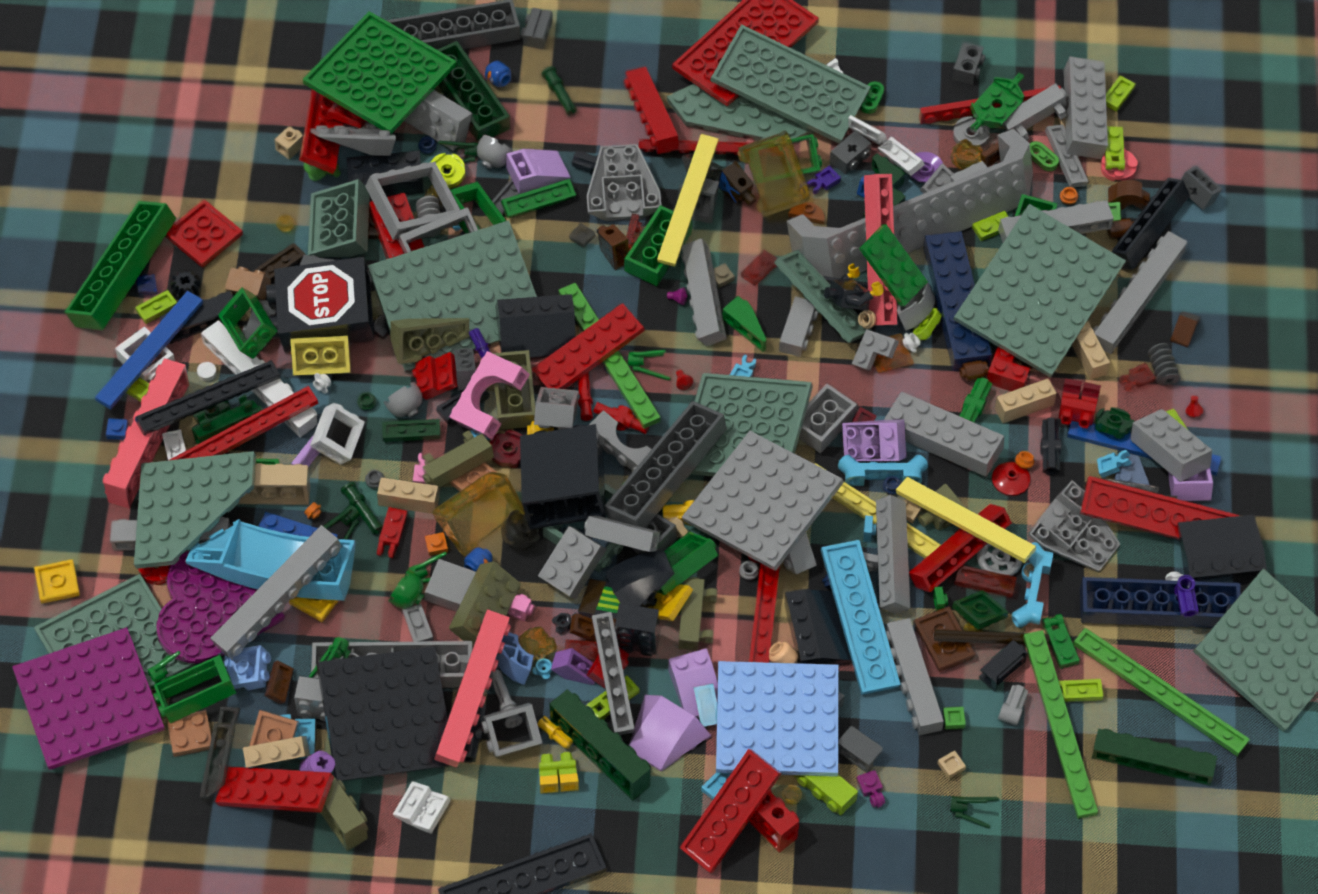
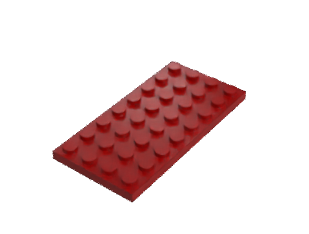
(777, 19)

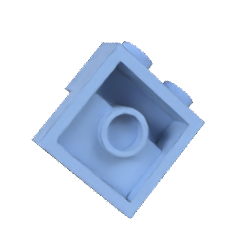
(249, 668)

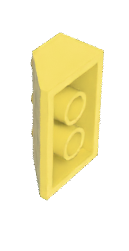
(320, 355)

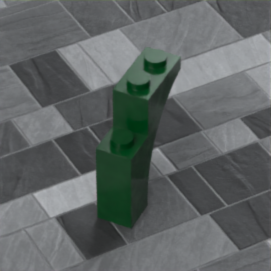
(881, 165)

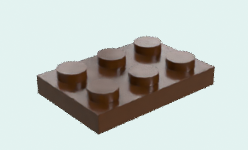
(942, 653)

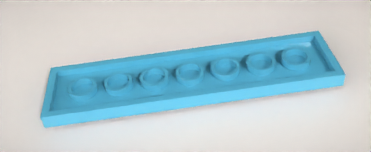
(860, 617)

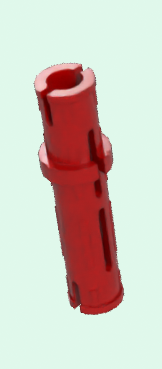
(585, 400)

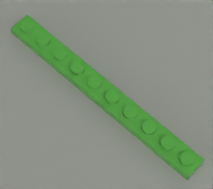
(615, 364)
(1161, 692)
(1060, 724)

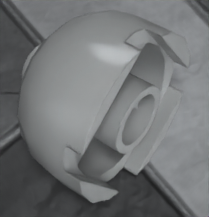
(492, 152)
(405, 401)

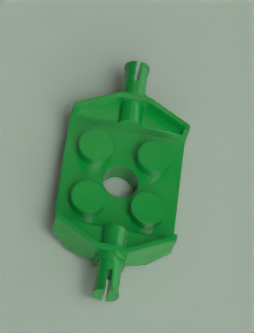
(1000, 91)

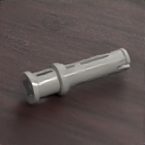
(505, 699)

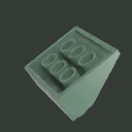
(339, 221)

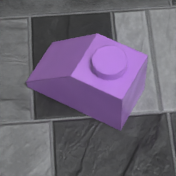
(572, 666)

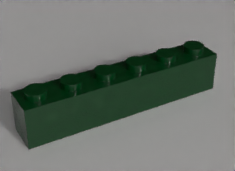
(1154, 756)

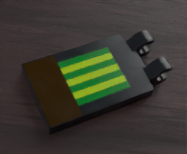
(601, 599)

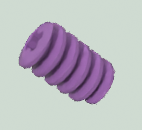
(318, 762)

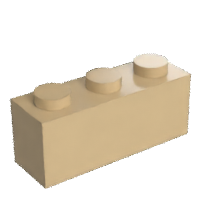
(1091, 353)
(1025, 401)
(407, 495)
(276, 751)

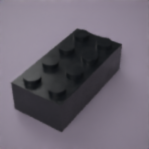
(364, 166)
(638, 629)

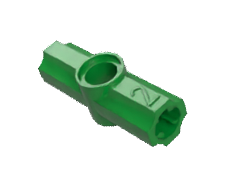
(976, 400)

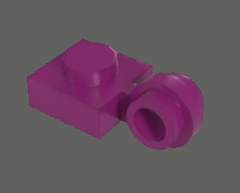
(871, 785)

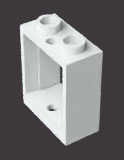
(129, 346)
(329, 447)

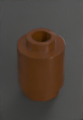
(1119, 228)
(973, 370)

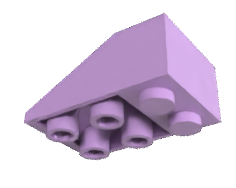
(535, 169)
(875, 440)

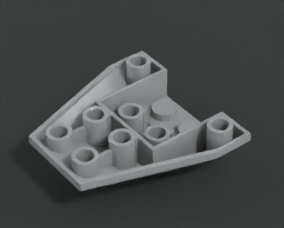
(367, 139)
(622, 185)
(1074, 535)

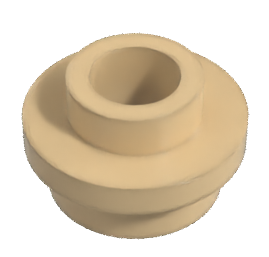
(862, 319)

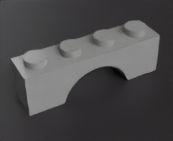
(607, 432)

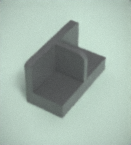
(859, 749)

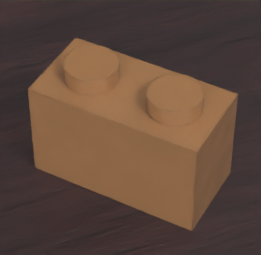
(251, 281)

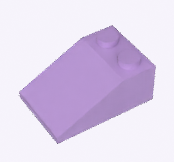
(1194, 488)
(691, 671)

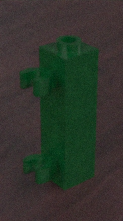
(210, 427)

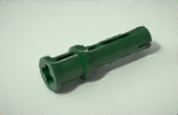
(556, 84)
(358, 501)

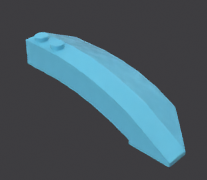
(253, 554)

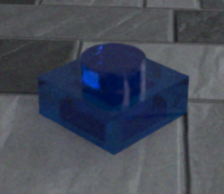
(147, 285)

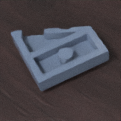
(1133, 472)

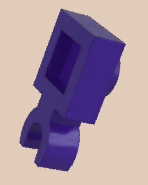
(825, 178)

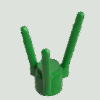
(636, 359)
(420, 569)
(336, 649)
(159, 671)

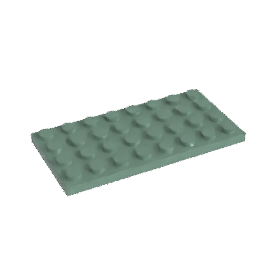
(790, 83)

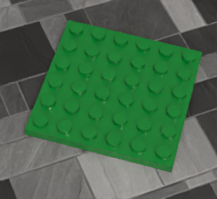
(379, 72)

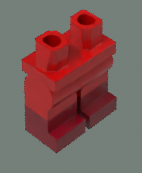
(1078, 409)

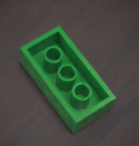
(643, 255)

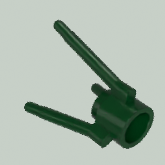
(470, 149)
(347, 516)
(960, 804)

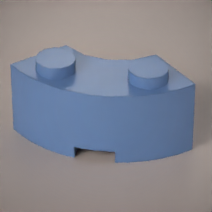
(514, 659)

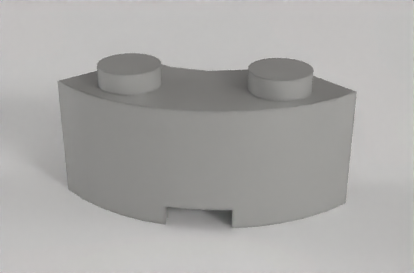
(917, 308)

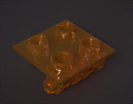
(900, 358)

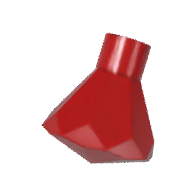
(683, 381)
(1194, 408)

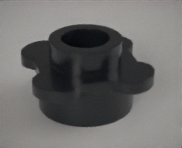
(562, 617)

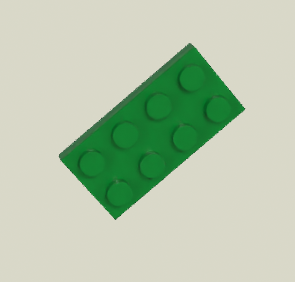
(893, 265)

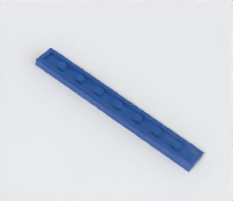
(148, 350)
(1103, 439)

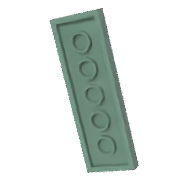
(812, 286)

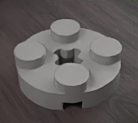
(961, 132)

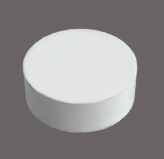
(206, 371)

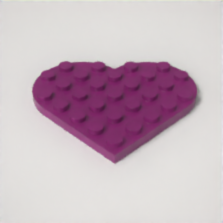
(198, 610)

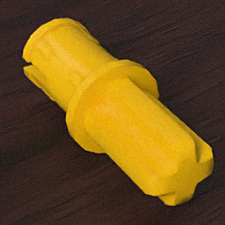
(555, 732)

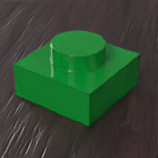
(939, 598)

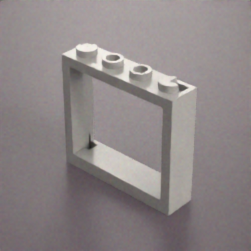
(393, 176)
(437, 225)

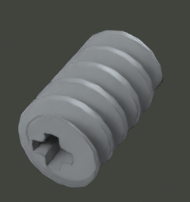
(428, 206)

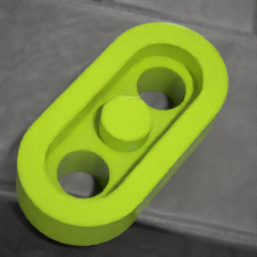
(926, 327)

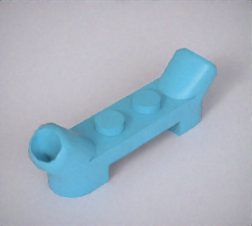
(857, 472)
(1033, 609)

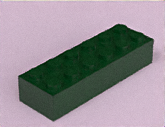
(469, 90)
(600, 744)

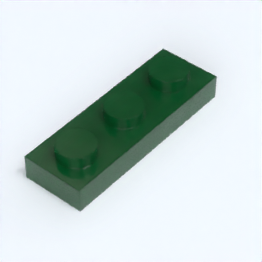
(411, 430)

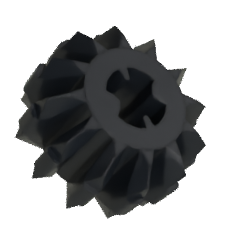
(185, 282)

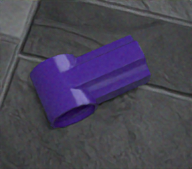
(1186, 597)

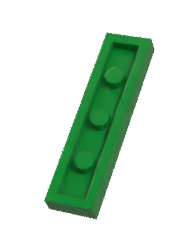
(538, 198)

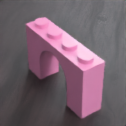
(490, 371)

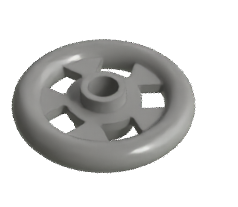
(983, 555)

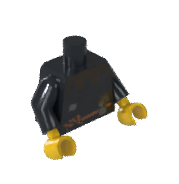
(850, 293)

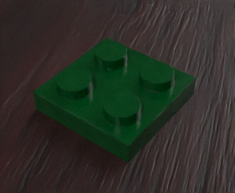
(980, 609)

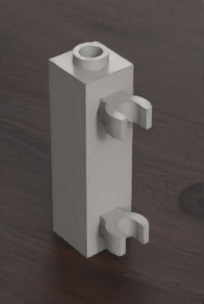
(1037, 109)
(622, 533)

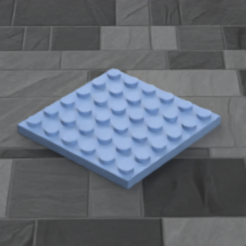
(779, 713)

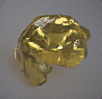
(965, 154)
(536, 642)

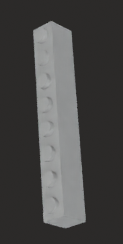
(1140, 291)
(276, 592)

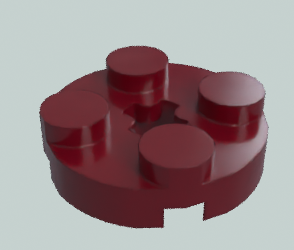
(504, 458)

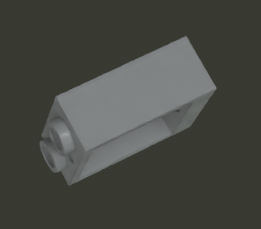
(532, 726)

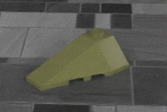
(420, 337)

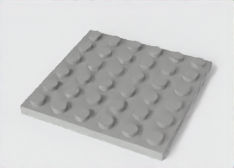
(762, 500)

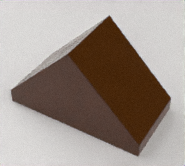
(1185, 329)

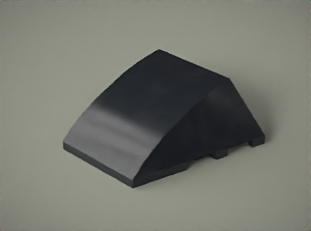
(640, 576)

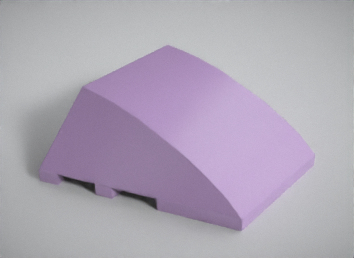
(665, 732)

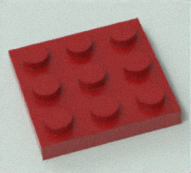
(203, 233)

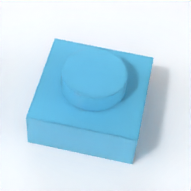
(869, 529)

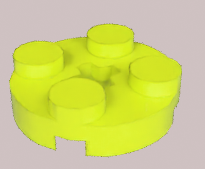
(457, 167)

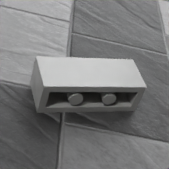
(798, 327)

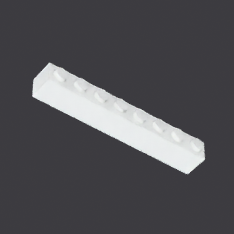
(223, 347)

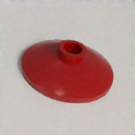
(1010, 485)

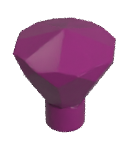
(679, 295)

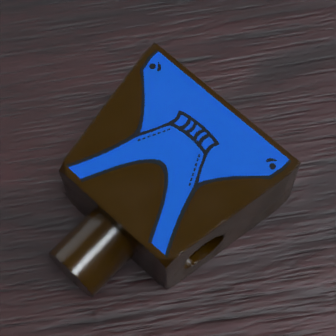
(736, 184)

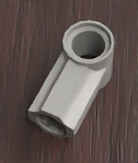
(1012, 709)

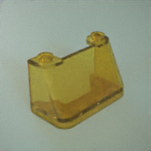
(775, 173)
(477, 510)

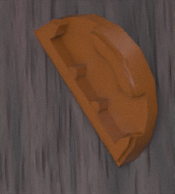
(810, 211)

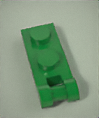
(1060, 641)

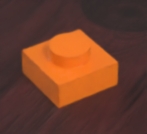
(436, 544)

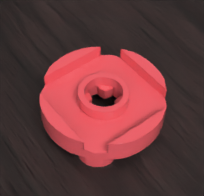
(1126, 174)

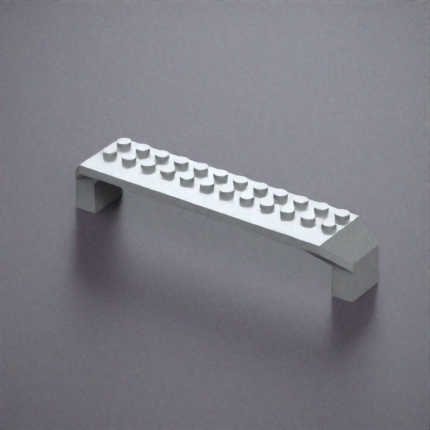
(935, 212)

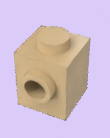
(289, 142)

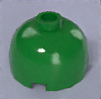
(407, 591)

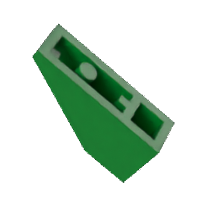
(742, 318)

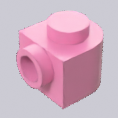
(521, 607)

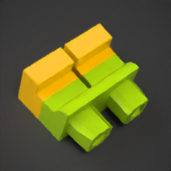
(551, 770)

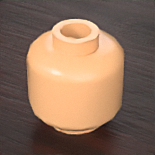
(783, 653)

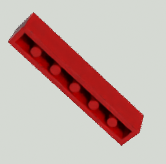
(651, 110)
(954, 552)

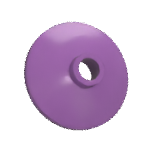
(931, 164)

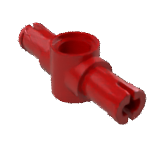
(623, 416)

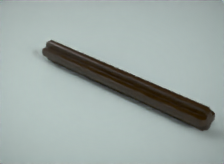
(980, 636)

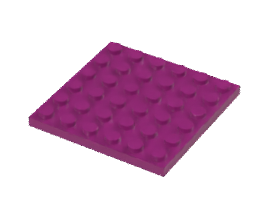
(88, 698)

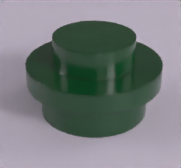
(366, 401)

